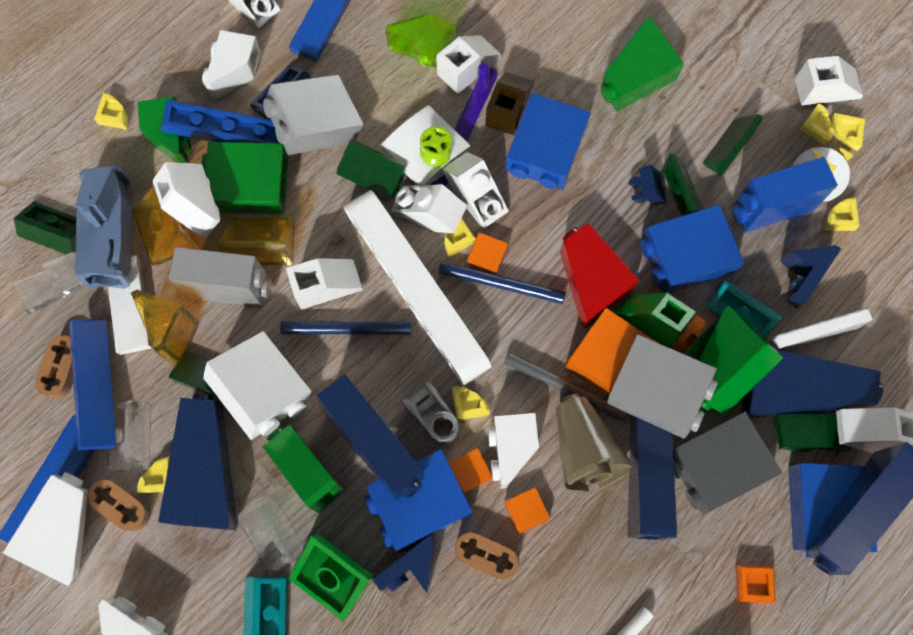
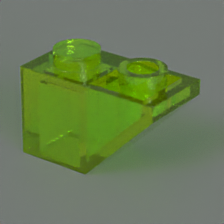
(421, 37)

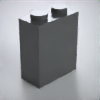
(723, 463)

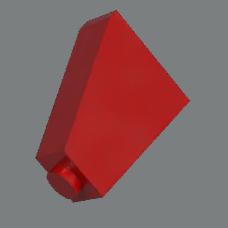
(594, 273)

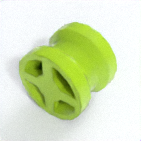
(440, 140)

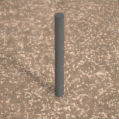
(563, 385)

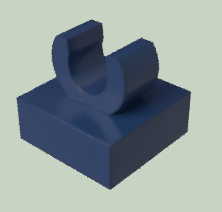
(651, 184)

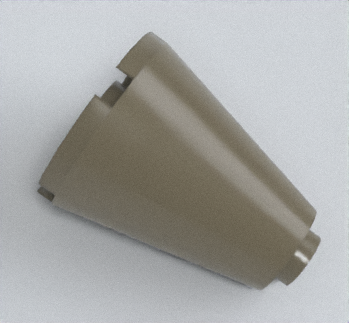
(587, 447)

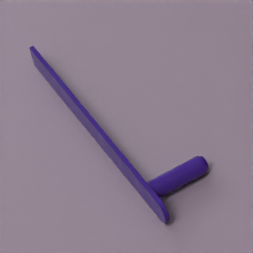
(485, 81)

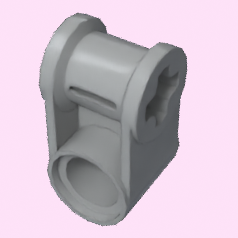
(428, 411)

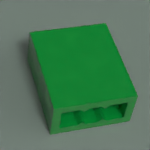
(247, 176)

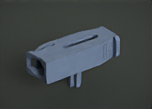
(103, 219)

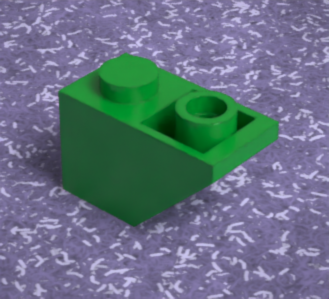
(150, 123)
(656, 316)

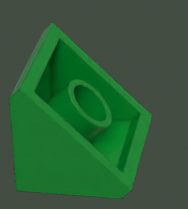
(331, 576)

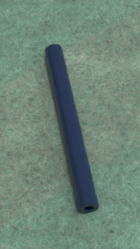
(502, 282)
(346, 328)

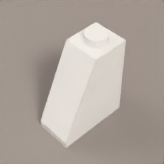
(53, 530)

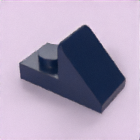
(810, 269)
(416, 560)

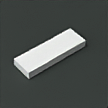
(127, 324)
(821, 330)

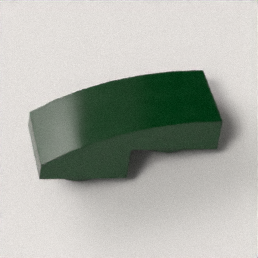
(808, 432)

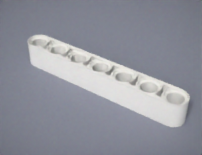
(417, 288)

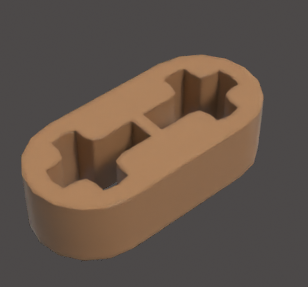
(54, 367)
(123, 499)
(490, 547)

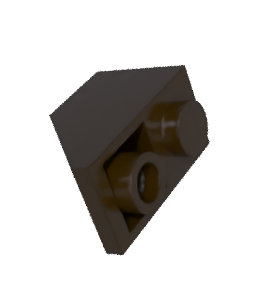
(508, 102)

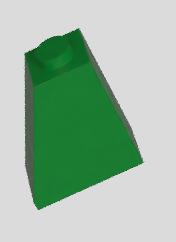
(641, 67)
(739, 358)
(302, 468)

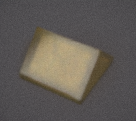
(160, 230)
(265, 238)
(167, 325)

